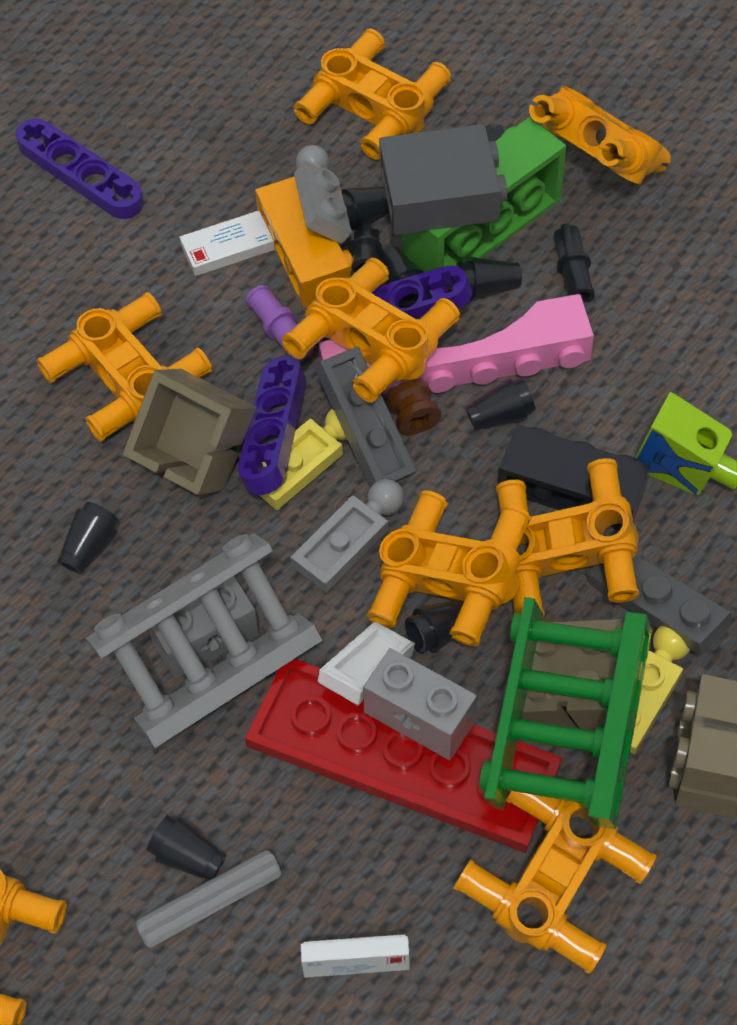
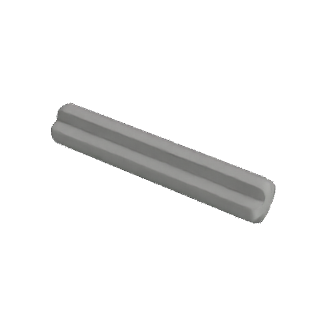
(208, 898)

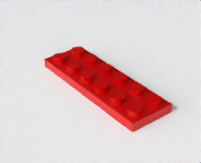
(336, 739)

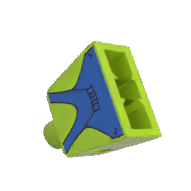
(687, 448)

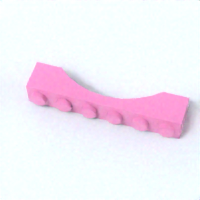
(546, 337)

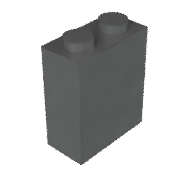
(441, 179)

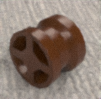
(413, 406)

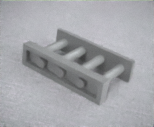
(245, 662)

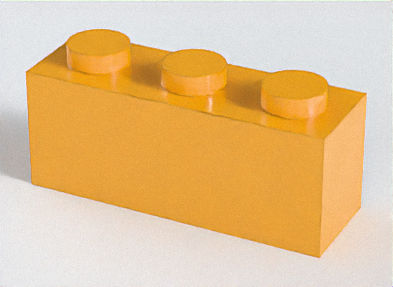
(303, 252)

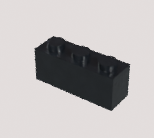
(558, 471)

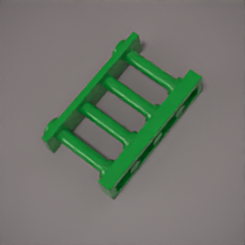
(608, 743)

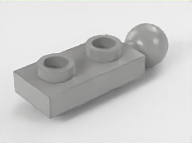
(321, 194)
(348, 535)

